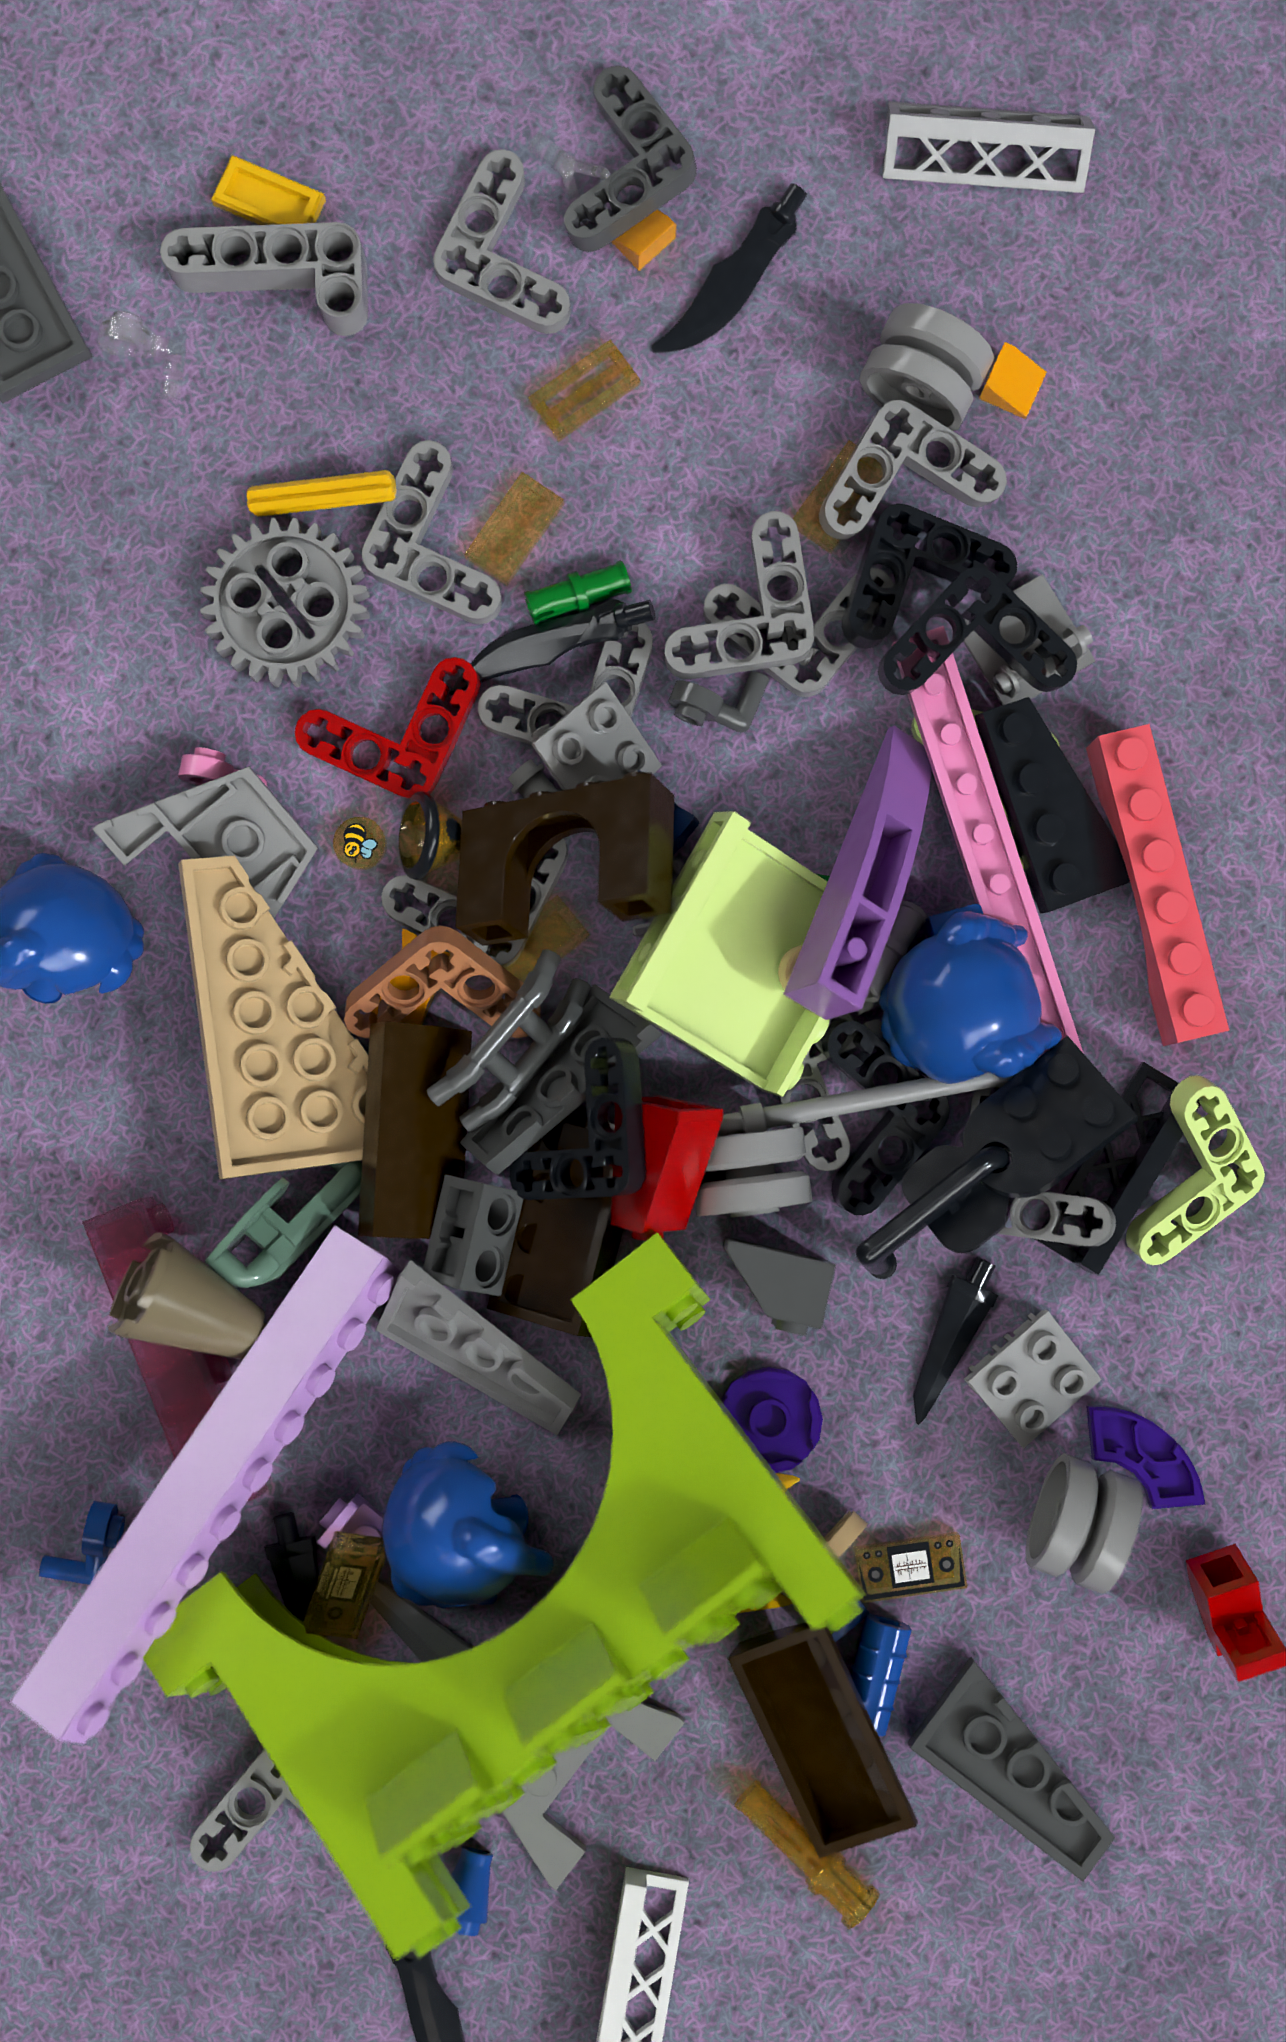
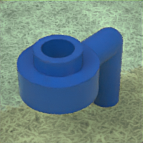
(101, 1532)

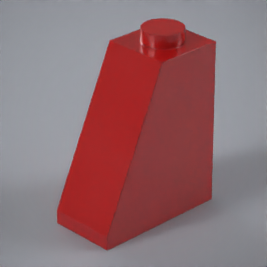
(677, 1152)

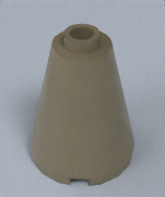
(183, 1304)

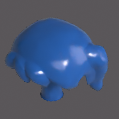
(64, 931)
(966, 1003)
(450, 1537)

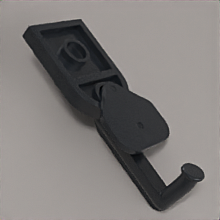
(1049, 1122)

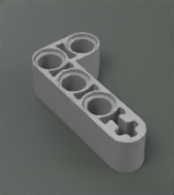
(264, 270)

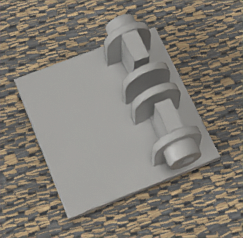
(1000, 675)
(594, 743)
(1032, 1377)

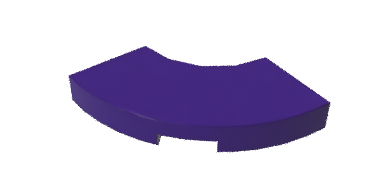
(1146, 1452)

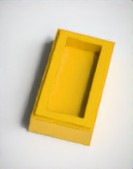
(265, 196)

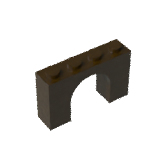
(510, 838)

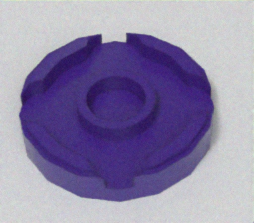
(760, 1401)

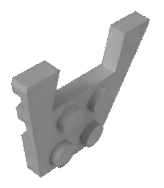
(220, 819)
(546, 1841)

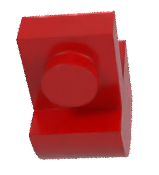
(1234, 1613)

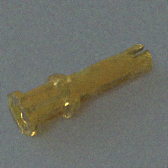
(824, 1875)

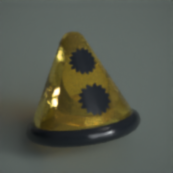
(428, 836)

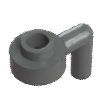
(697, 703)

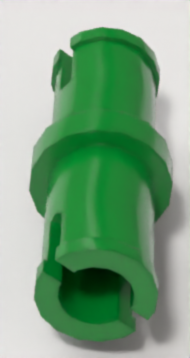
(578, 592)

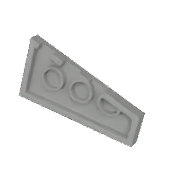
(463, 1343)

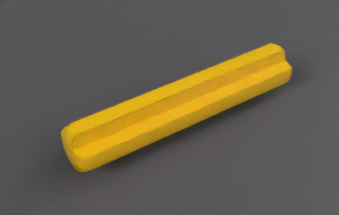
(321, 493)

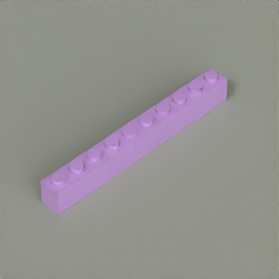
(205, 1490)

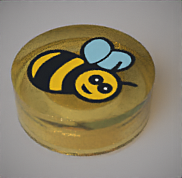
(360, 843)

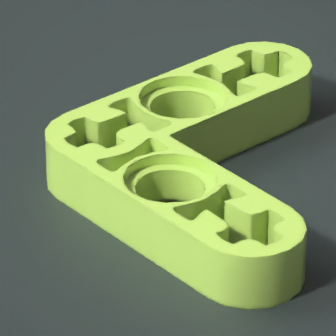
(1214, 1181)

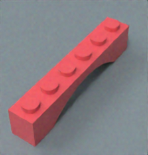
(1174, 941)

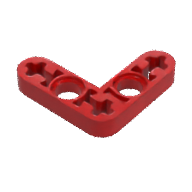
(412, 746)

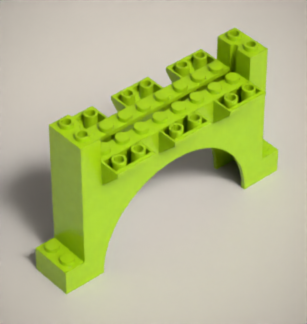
(417, 1753)

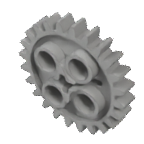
(249, 630)

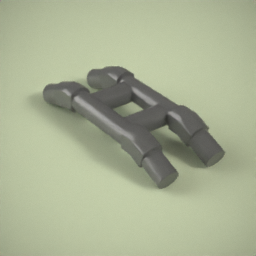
(487, 1053)

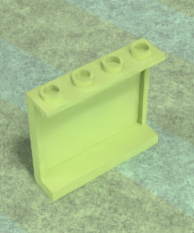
(717, 957)

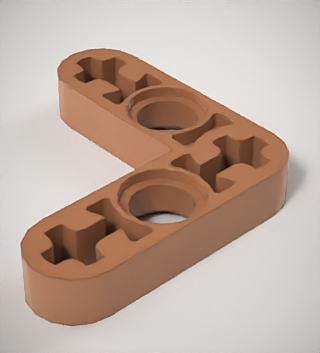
(444, 973)

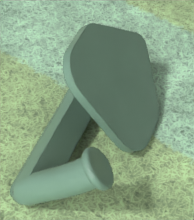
(281, 1241)

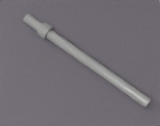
(755, 1118)

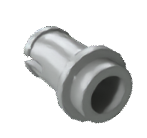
(530, 779)

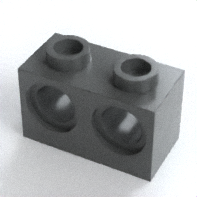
(473, 1235)

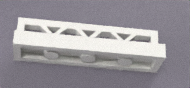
(623, 1955)

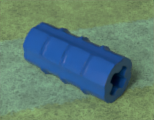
(880, 1666)

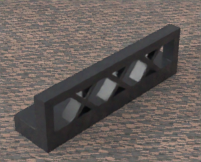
(1137, 1178)

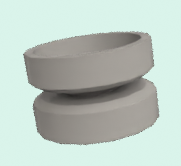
(928, 363)
(750, 1174)
(1084, 1523)

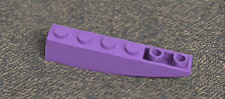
(865, 883)

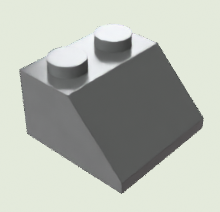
(784, 1283)

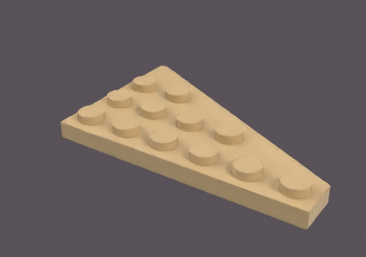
(274, 1050)

